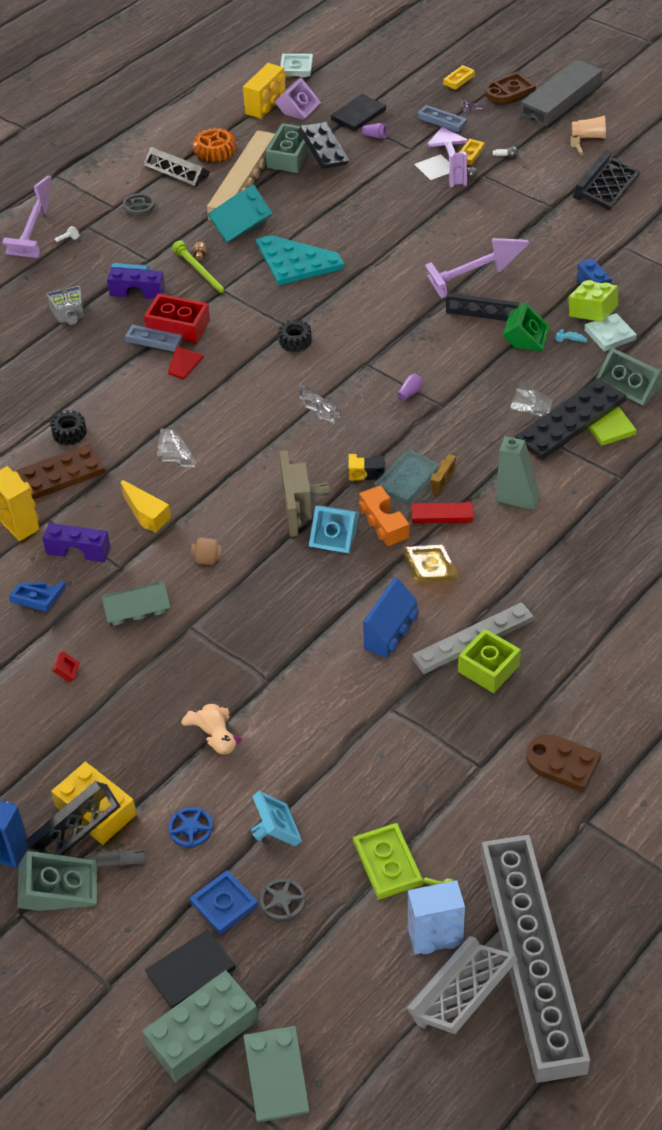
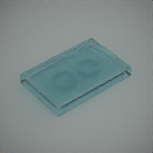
(407, 476)

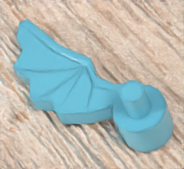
(570, 335)

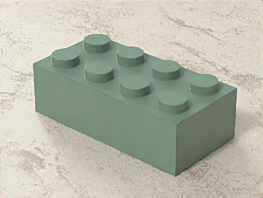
(200, 1025)

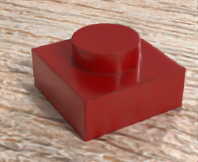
(66, 666)

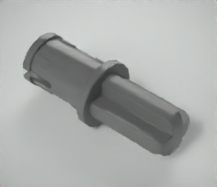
(122, 857)

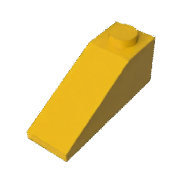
(148, 510)

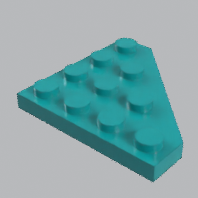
(296, 261)

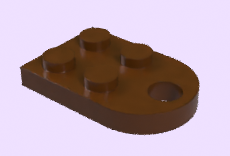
(509, 88)
(563, 761)

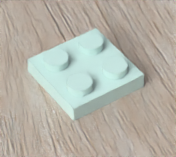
(297, 64)
(610, 332)

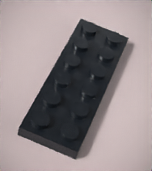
(571, 418)

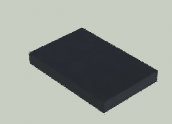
(358, 112)
(189, 968)

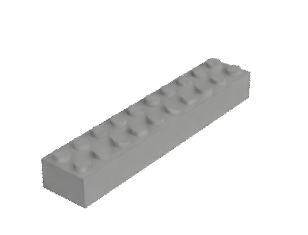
(539, 975)

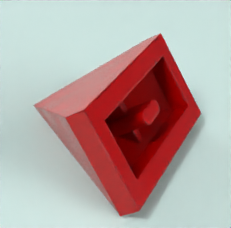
(183, 362)

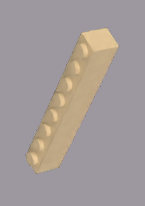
(244, 171)

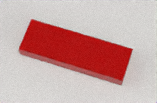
(442, 512)

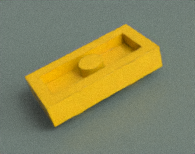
(459, 77)
(473, 149)

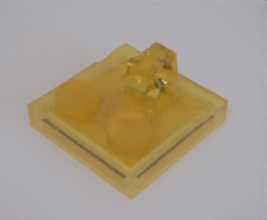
(430, 563)

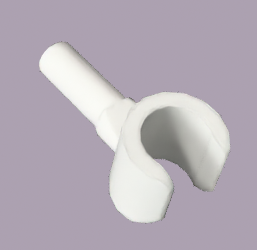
(72, 232)

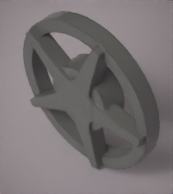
(138, 203)
(282, 899)

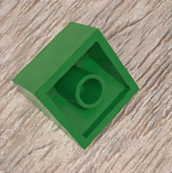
(526, 329)

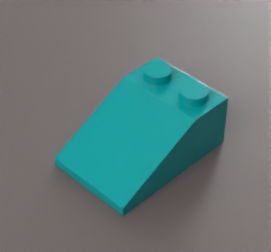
(240, 214)

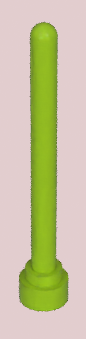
(180, 249)

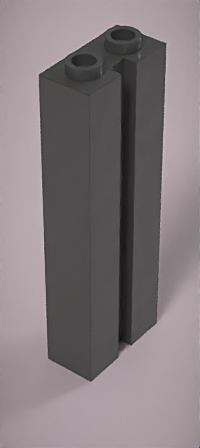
(561, 92)

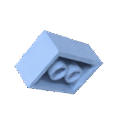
(436, 917)

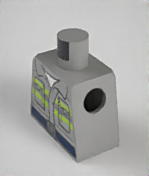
(66, 304)

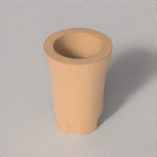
(590, 128)

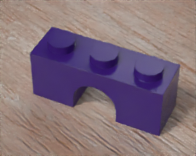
(149, 281)
(91, 542)

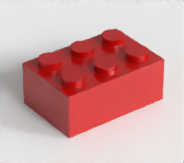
(178, 316)

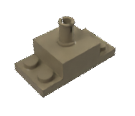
(298, 492)

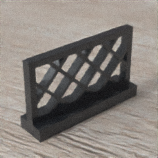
(595, 175)

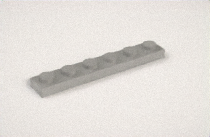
(452, 646)

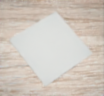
(434, 167)

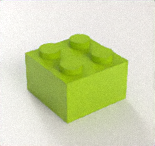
(593, 301)
(489, 660)

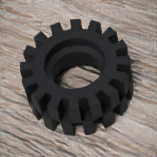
(292, 342)
(65, 420)

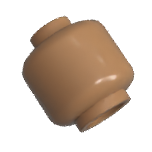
(206, 551)

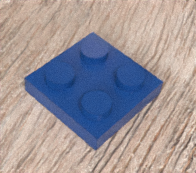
(223, 902)

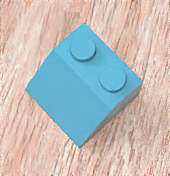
(333, 528)

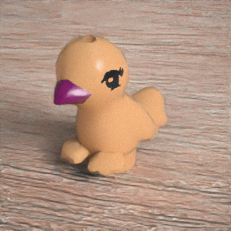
(212, 721)

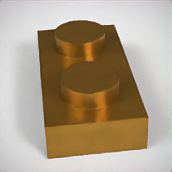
(443, 474)

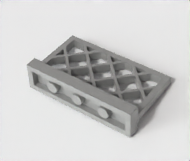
(455, 976)

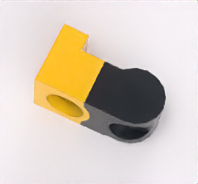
(365, 468)

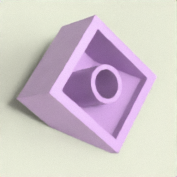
(297, 100)

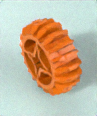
(214, 145)

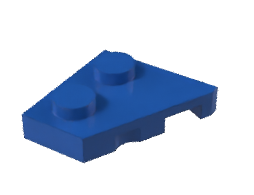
(37, 595)

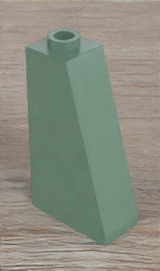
(516, 475)

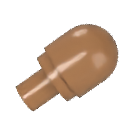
(199, 250)

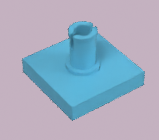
(275, 820)

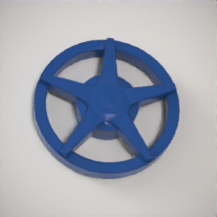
(190, 826)

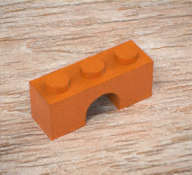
(389, 527)

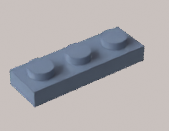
(442, 118)
(153, 338)

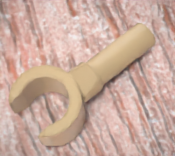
(575, 142)

